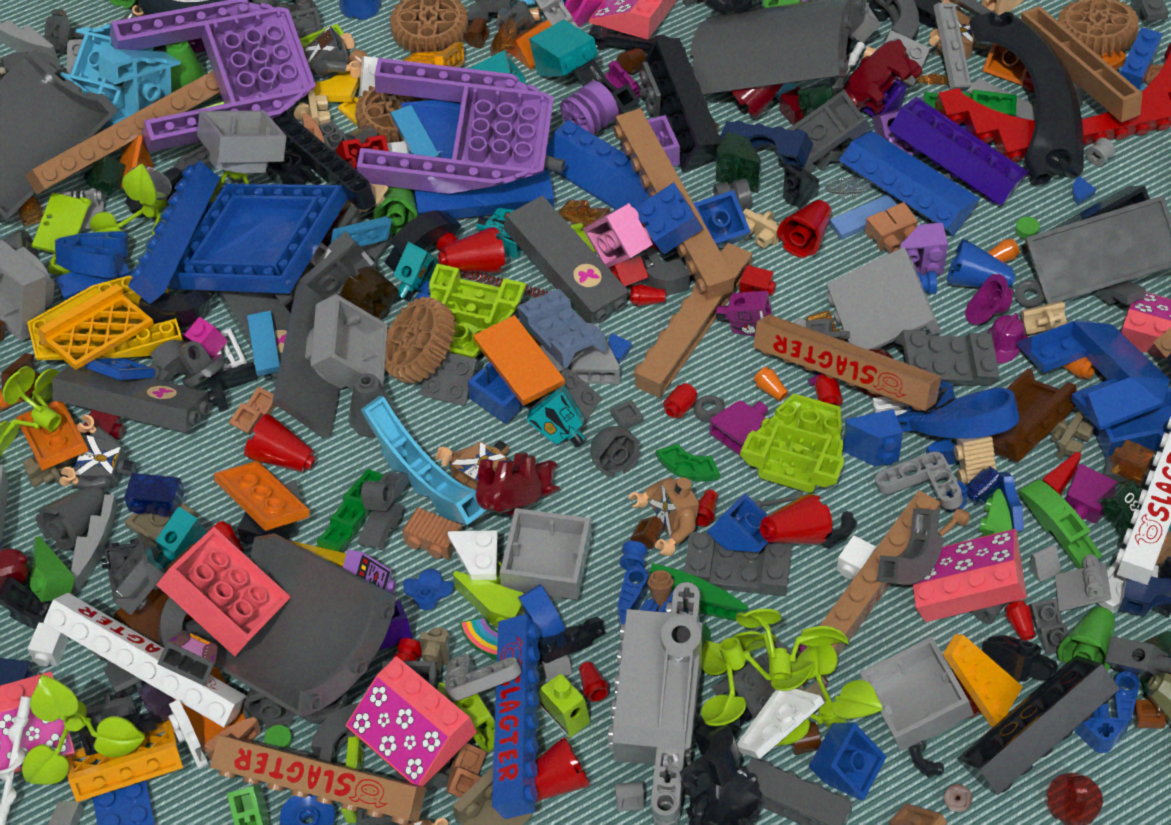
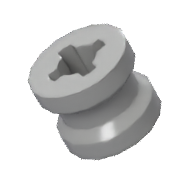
(1100, 152)

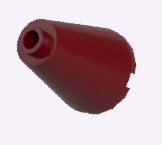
(757, 98)

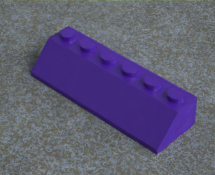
(957, 151)

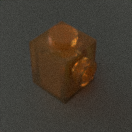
(1132, 461)

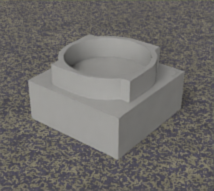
(241, 140)
(24, 289)
(346, 343)
(546, 552)
(918, 694)

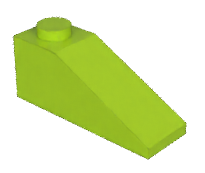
(490, 599)

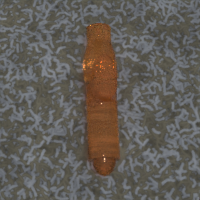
(933, 79)

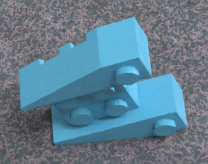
(86, 66)
(144, 77)

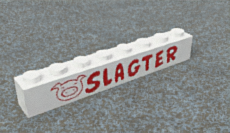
(1150, 522)
(140, 658)

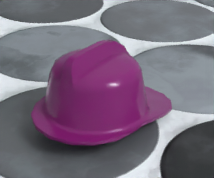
(991, 299)
(1005, 334)

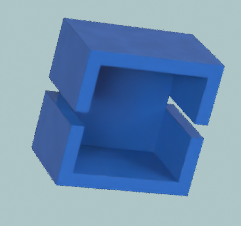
(668, 218)
(496, 396)

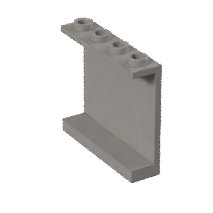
(881, 301)

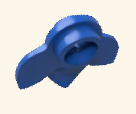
(427, 588)

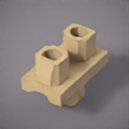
(315, 103)
(762, 227)
(1043, 317)

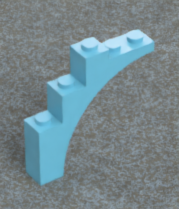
(404, 455)

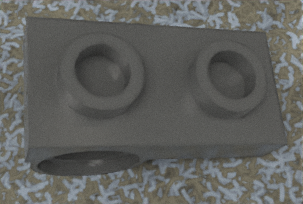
(382, 493)

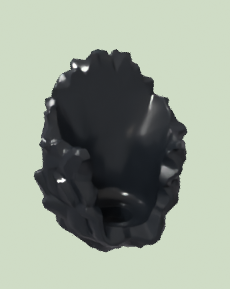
(728, 805)

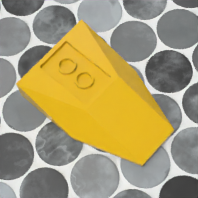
(139, 345)

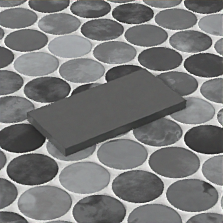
(1102, 250)
(298, 386)

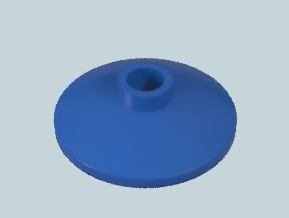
(299, 809)

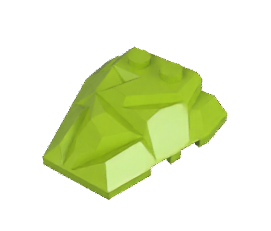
(473, 305)
(798, 445)

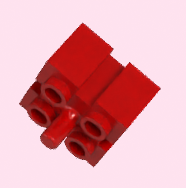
(350, 149)

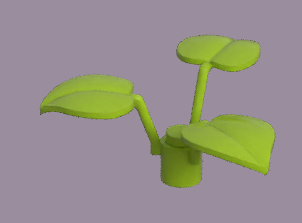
(139, 187)
(42, 415)
(730, 656)
(779, 659)
(855, 699)
(54, 701)

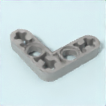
(930, 472)
(464, 681)

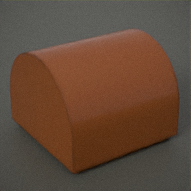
(1147, 715)

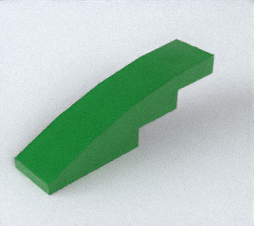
(997, 101)
(348, 517)
(713, 599)

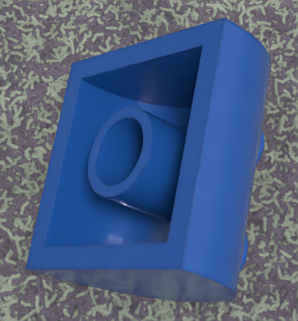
(723, 218)

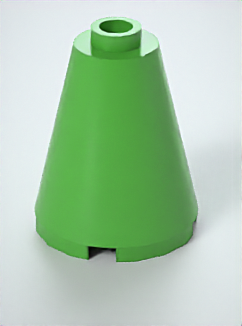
(190, 66)
(398, 206)
(1089, 637)

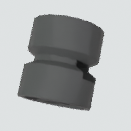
(740, 188)

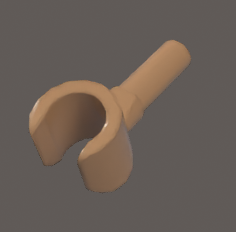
(959, 517)

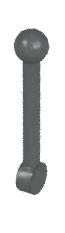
(780, 500)

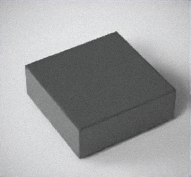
(627, 415)

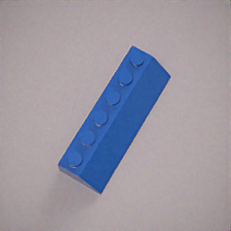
(596, 167)
(909, 181)

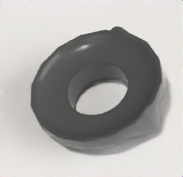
(1025, 286)
(704, 415)

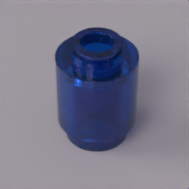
(984, 485)

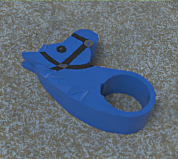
(964, 417)

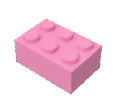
(618, 236)

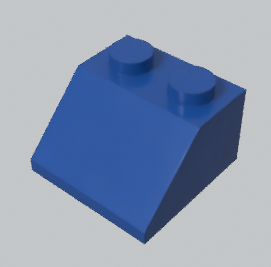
(874, 438)
(740, 526)
(848, 760)

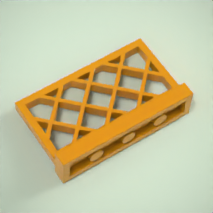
(451, 56)
(85, 317)
(118, 772)

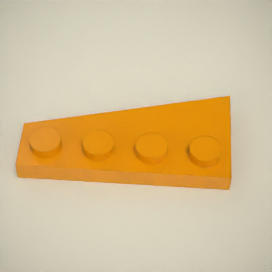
(983, 679)

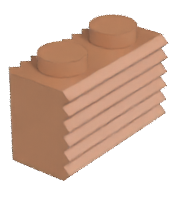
(430, 533)

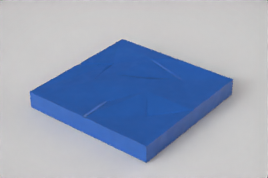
(441, 123)
(258, 237)

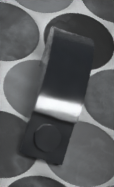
(623, 96)
(421, 232)
(182, 307)
(23, 603)
(718, 761)

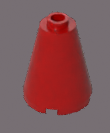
(805, 229)
(475, 253)
(278, 446)
(798, 522)
(559, 771)

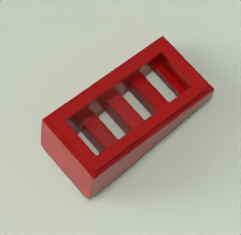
(1061, 475)

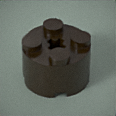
(370, 292)

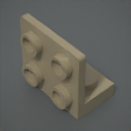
(477, 809)

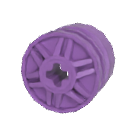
(590, 107)

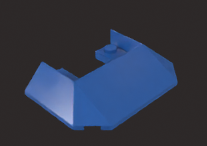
(1132, 382)

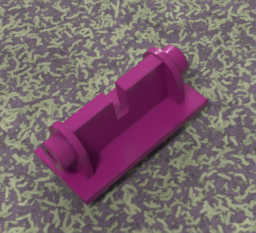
(619, 77)

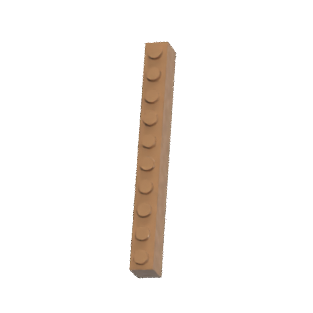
(120, 134)
(657, 173)

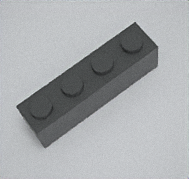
(798, 799)

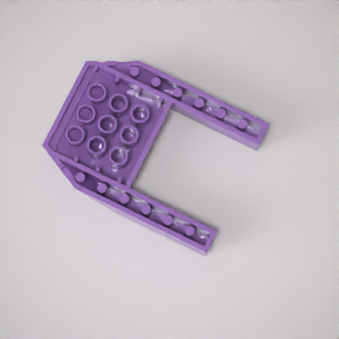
(250, 53)
(497, 135)

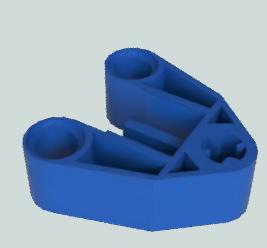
(92, 252)
(633, 594)
(1115, 727)

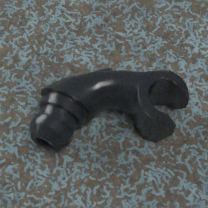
(847, 528)
(926, 767)

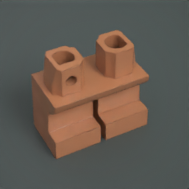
(891, 227)

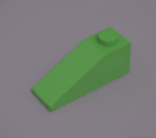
(47, 573)
(248, 806)

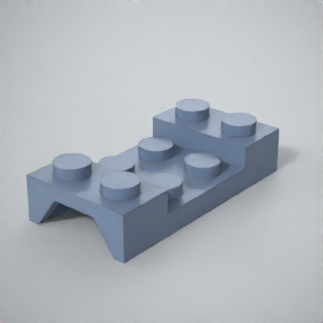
(559, 326)

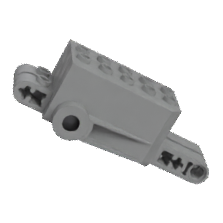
(659, 695)

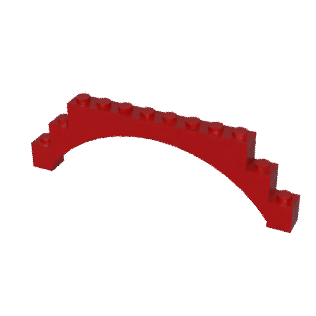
(1014, 134)

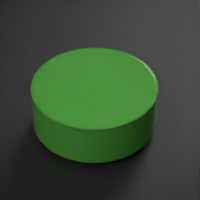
(1027, 227)
(278, 736)

